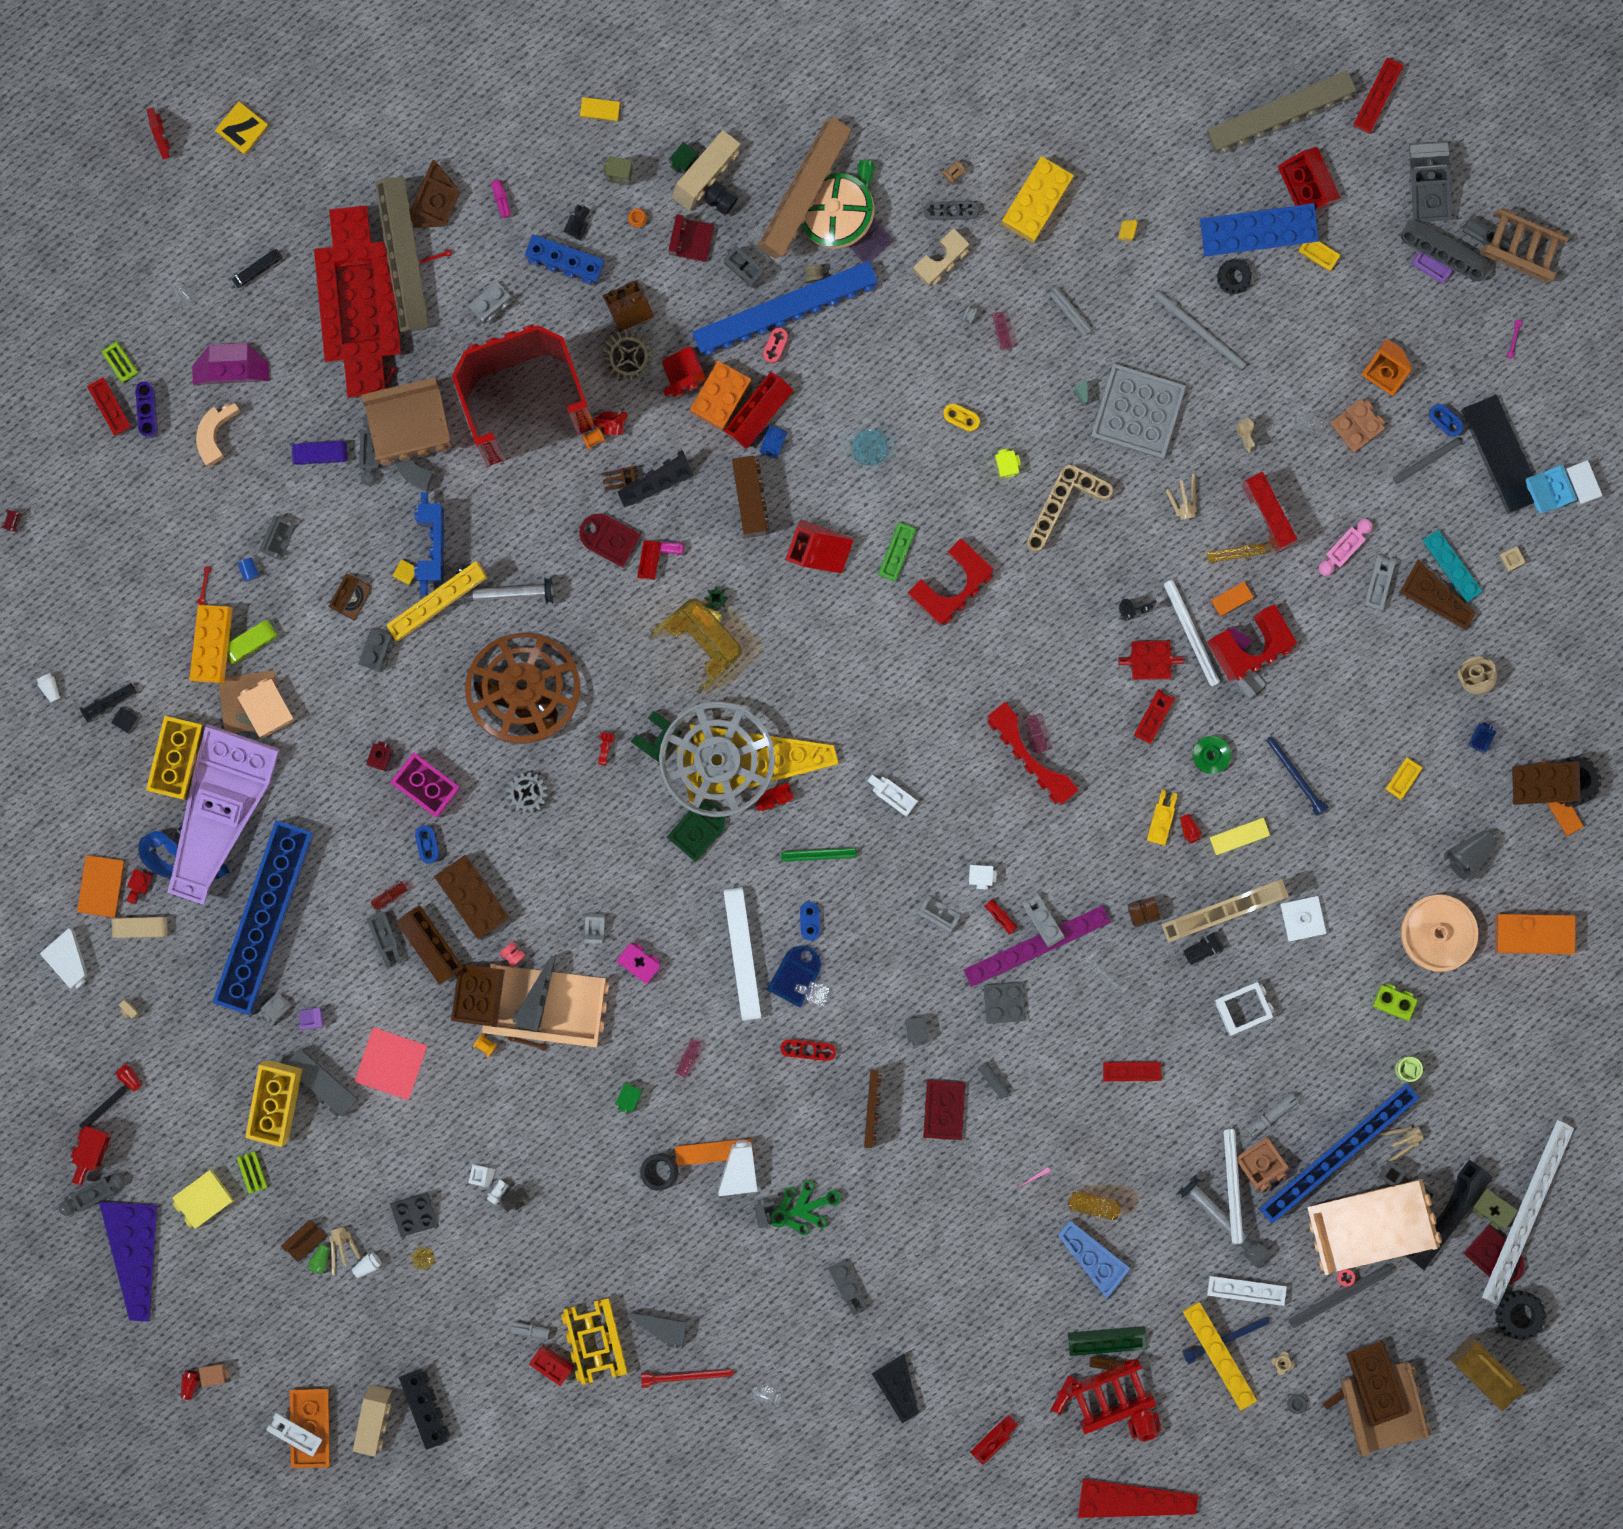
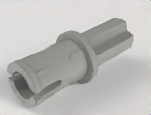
(530, 1330)

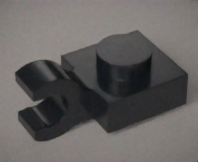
(576, 223)

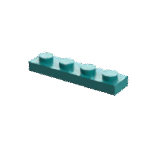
(1452, 566)

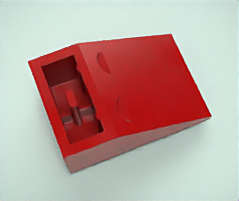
(819, 548)

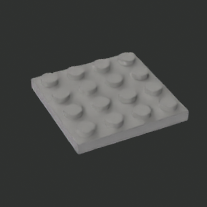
(1138, 411)

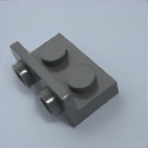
(376, 650)
(763, 1216)

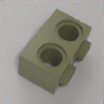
(618, 170)

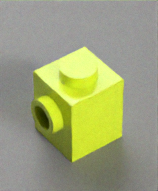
(1007, 463)

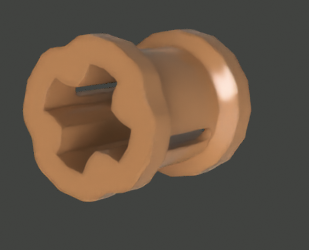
(956, 166)

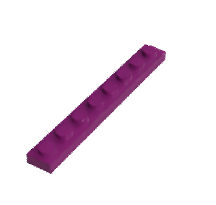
(1035, 947)

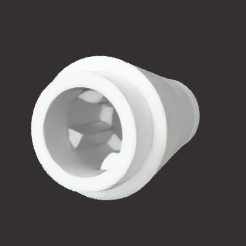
(48, 687)
(367, 1265)

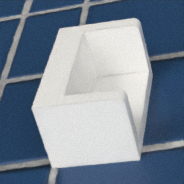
(1584, 482)

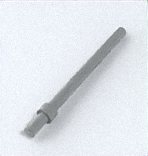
(1171, 306)

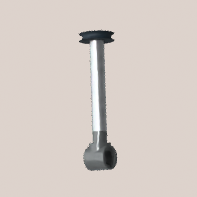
(509, 592)
(1253, 1250)

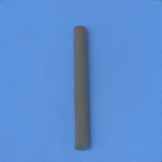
(1427, 460)

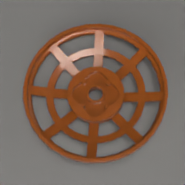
(522, 698)

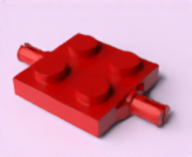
(1150, 660)

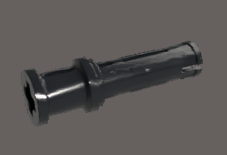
(100, 709)

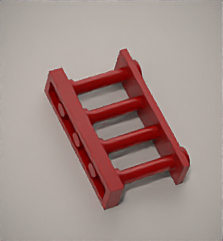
(1124, 1409)

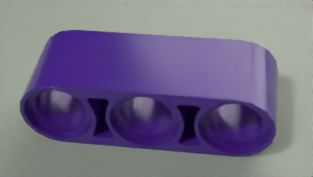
(142, 401)
(319, 453)

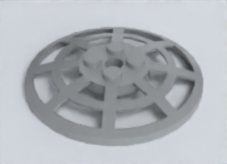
(716, 746)

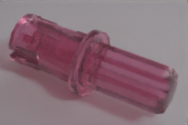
(1002, 331)
(1036, 734)
(688, 1058)

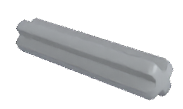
(1070, 311)

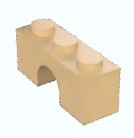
(930, 271)

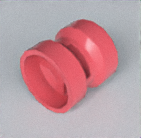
(512, 954)

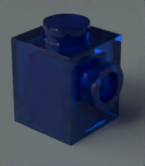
(1481, 737)

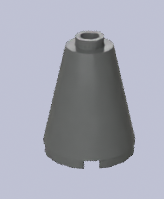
(1471, 854)

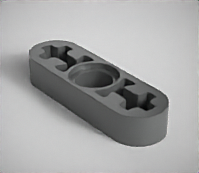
(965, 204)

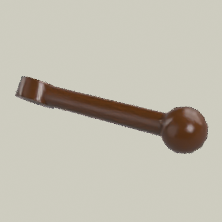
(543, 1047)

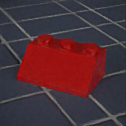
(1309, 179)

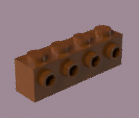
(429, 945)

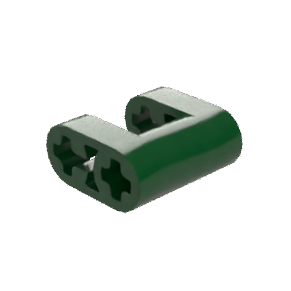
(654, 749)

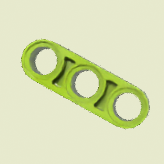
(250, 641)

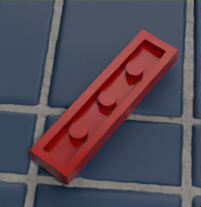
(1378, 95)

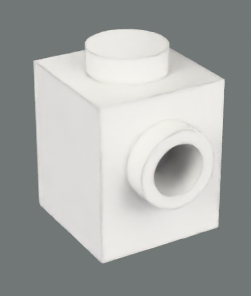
(982, 876)

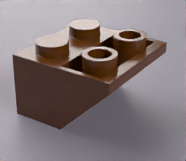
(628, 305)

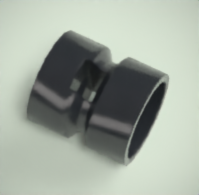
(720, 198)

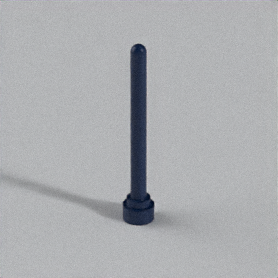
(1318, 806)
(1192, 1354)

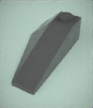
(533, 1006)

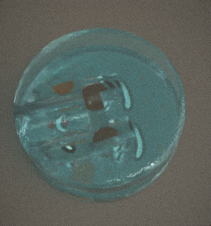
(869, 448)

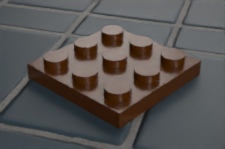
(478, 995)

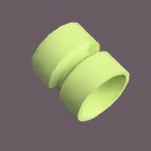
(1408, 1069)

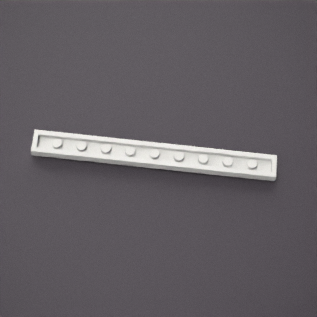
(1527, 1213)

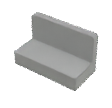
(1250, 684)

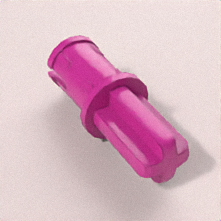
(501, 198)

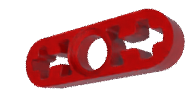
(822, 1047)

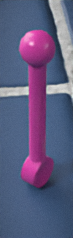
(1518, 323)

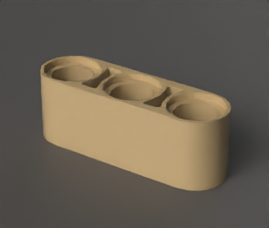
(139, 927)

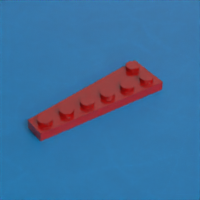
(1122, 1500)

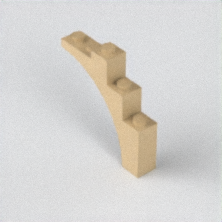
(1225, 910)

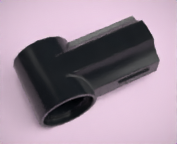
(1206, 947)

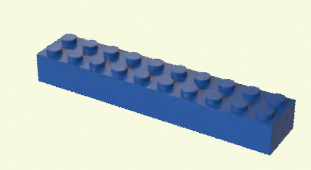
(263, 918)

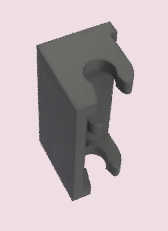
(277, 537)

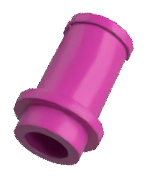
(672, 548)

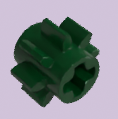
(716, 593)

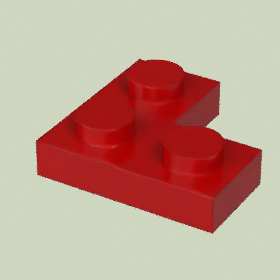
(157, 129)

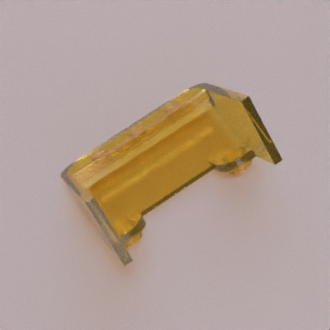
(708, 633)

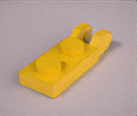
(1161, 820)

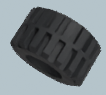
(1588, 778)
(1537, 1315)

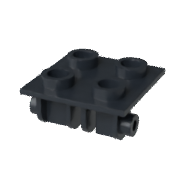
(1128, 612)
(414, 1214)

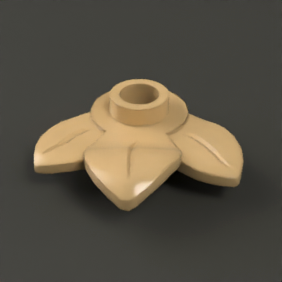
(1245, 429)

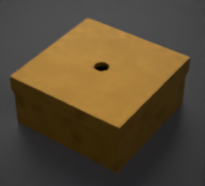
(1486, 1373)

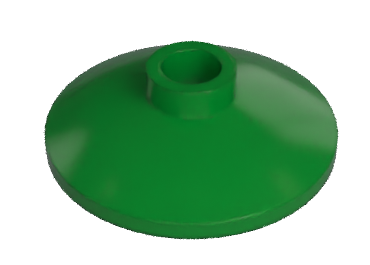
(1218, 747)

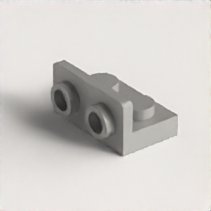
(490, 303)

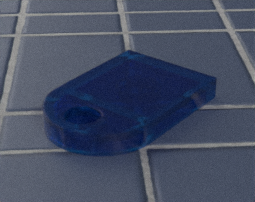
(793, 972)

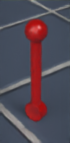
(448, 252)
(201, 601)

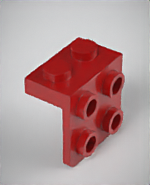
(682, 372)

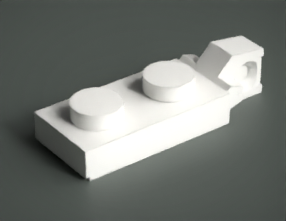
(893, 795)

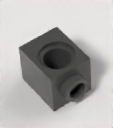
(916, 1031)

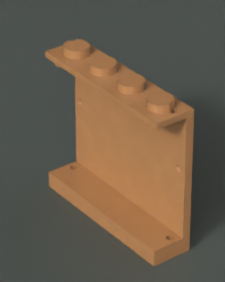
(407, 421)
(1393, 1432)

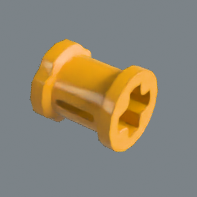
(485, 1045)

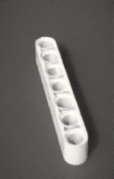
(742, 953)

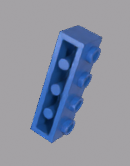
(565, 259)

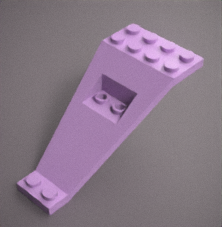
(229, 774)

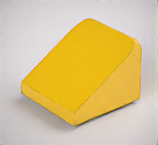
(1127, 230)

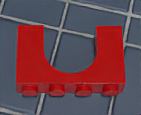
(1280, 531)
(976, 572)
(1237, 662)

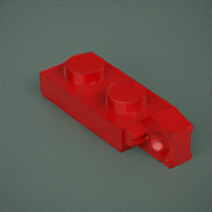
(994, 1440)

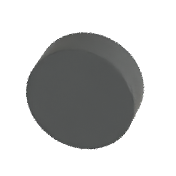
(1297, 1404)

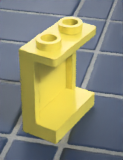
(202, 1199)

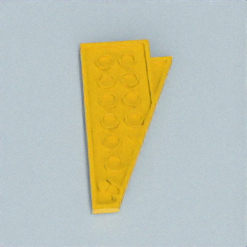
(790, 755)

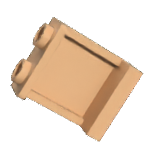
(265, 708)

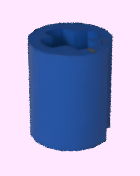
(248, 569)

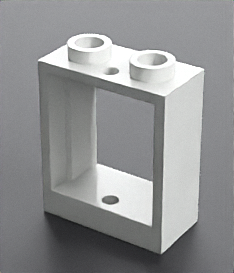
(1225, 1015)

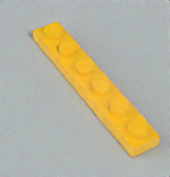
(437, 601)
(1219, 1355)

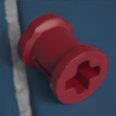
(11, 521)

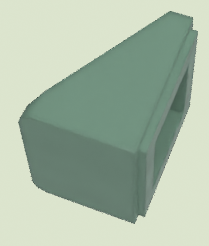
(1082, 392)

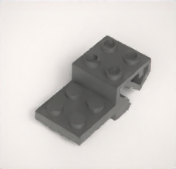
(1430, 181)

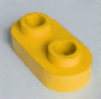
(961, 417)

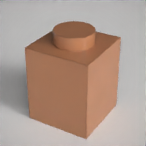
(213, 1375)

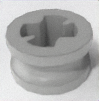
(970, 314)

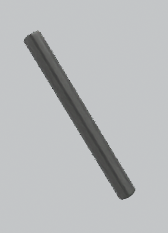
(1340, 1296)

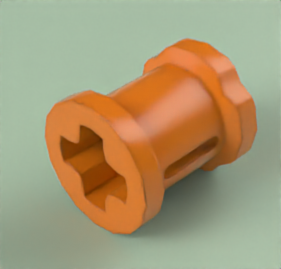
(593, 438)

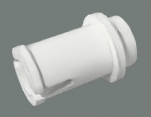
(497, 1192)

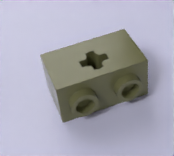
(1505, 1211)

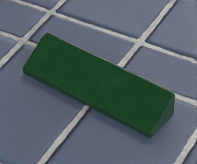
(1107, 1341)

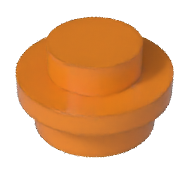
(637, 218)

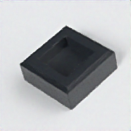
(124, 720)

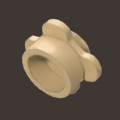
(1282, 1358)

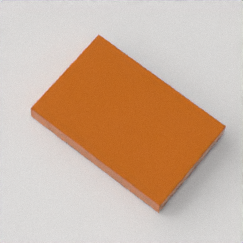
(100, 886)

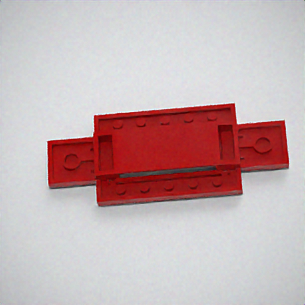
(364, 298)

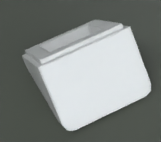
(481, 1176)

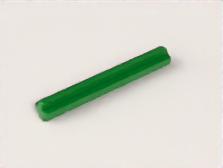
(821, 854)

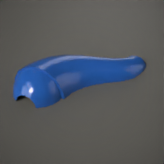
(155, 863)

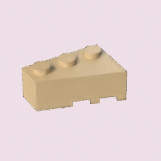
(372, 1420)

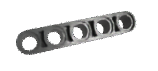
(1445, 250)

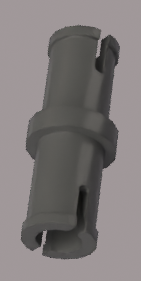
(993, 1080)

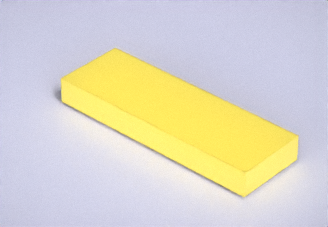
(1239, 836)

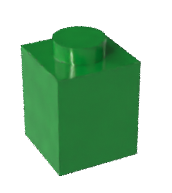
(628, 1098)

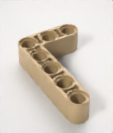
(1059, 501)

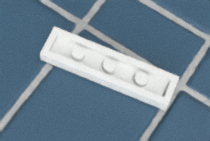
(1246, 1290)

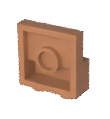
(1358, 425)
(1263, 1165)

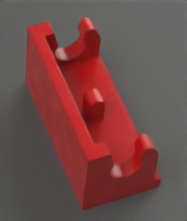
(551, 1365)

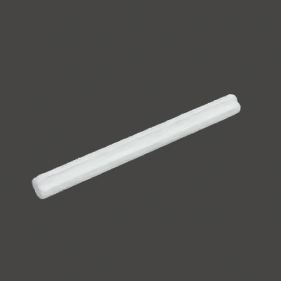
(1191, 633)
(1233, 1186)

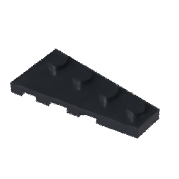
(663, 478)

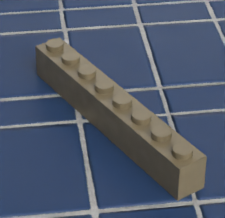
(1281, 111)
(401, 254)

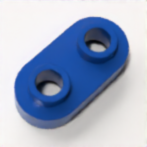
(1446, 419)
(426, 844)
(809, 921)

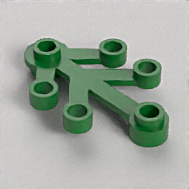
(801, 1209)

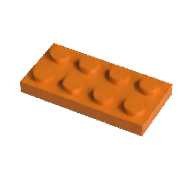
(311, 1411)

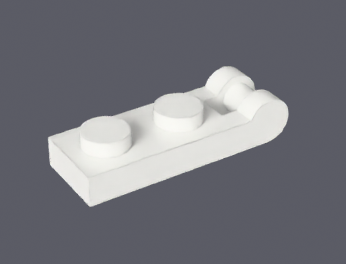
(295, 1435)

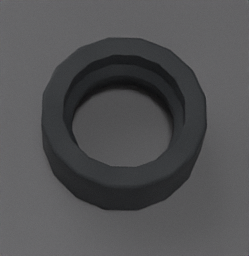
(644, 1172)

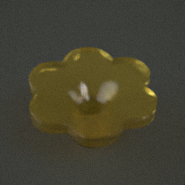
(426, 1254)

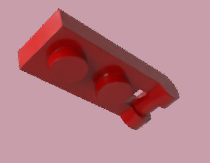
(1153, 717)

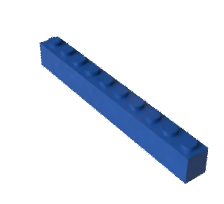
(784, 308)
(1338, 1153)

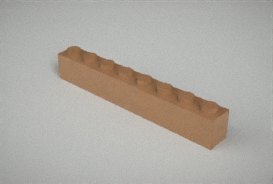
(804, 187)

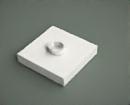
(1303, 918)

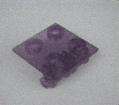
(872, 242)

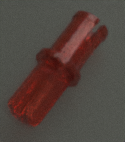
(389, 895)

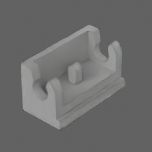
(938, 914)

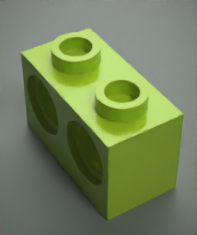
(1393, 1006)

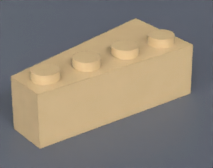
(706, 170)

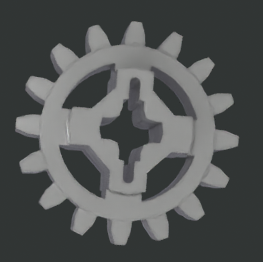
(516, 786)

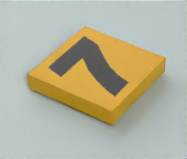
(241, 128)

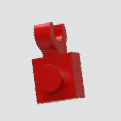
(138, 883)

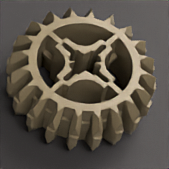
(621, 361)

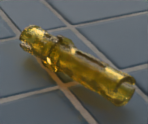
(1259, 549)

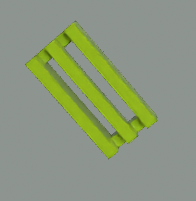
(128, 375)
(259, 1170)

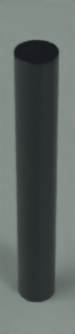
(102, 1108)

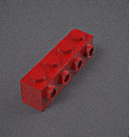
(758, 410)

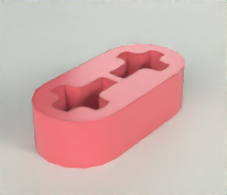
(771, 343)

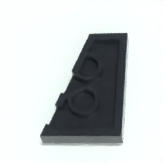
(897, 1387)

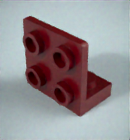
(690, 239)

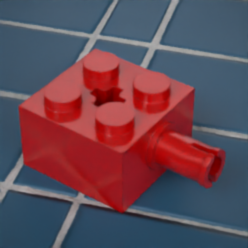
(89, 1152)

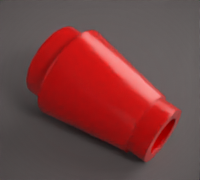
(1190, 829)
(128, 1077)
(189, 1383)

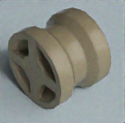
(813, 273)

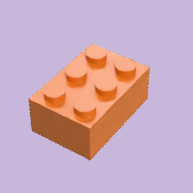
(720, 396)

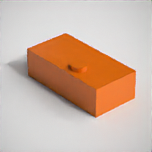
(1535, 934)

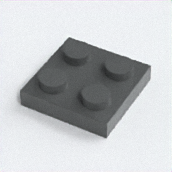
(1004, 1003)

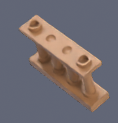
(1510, 257)

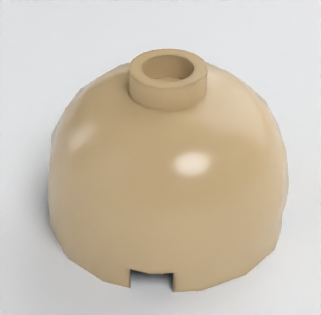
(1477, 675)

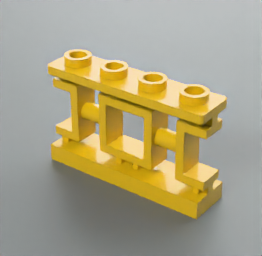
(608, 1338)

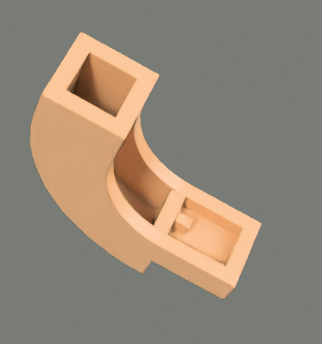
(207, 432)

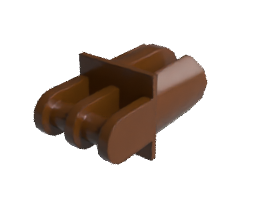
(633, 476)

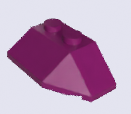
(230, 365)

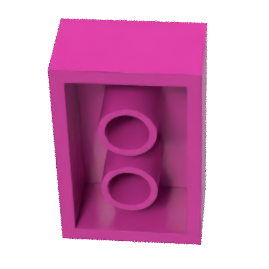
(425, 785)

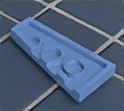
(1095, 1259)

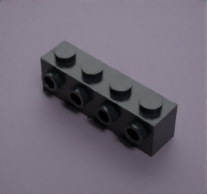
(424, 1409)

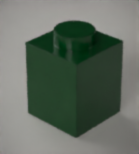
(683, 158)

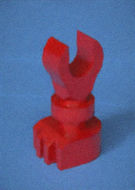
(605, 746)

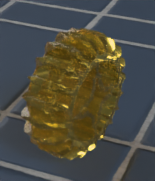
(1094, 1205)

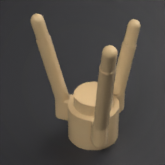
(1187, 509)
(1411, 1137)
(339, 1237)

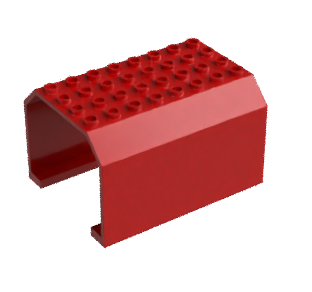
(504, 353)

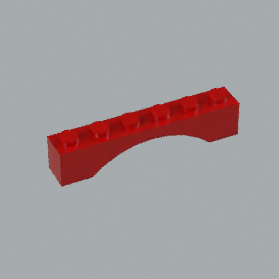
(1058, 785)

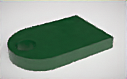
(697, 832)

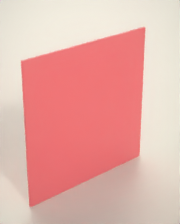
(390, 1063)

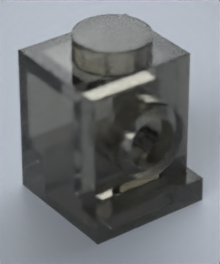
(515, 1198)

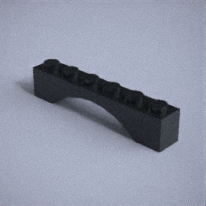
(1468, 1187)

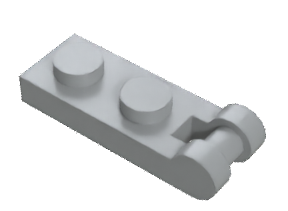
(1379, 583)
(1043, 920)

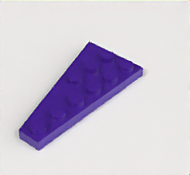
(132, 1243)

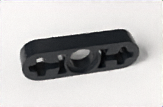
(257, 268)

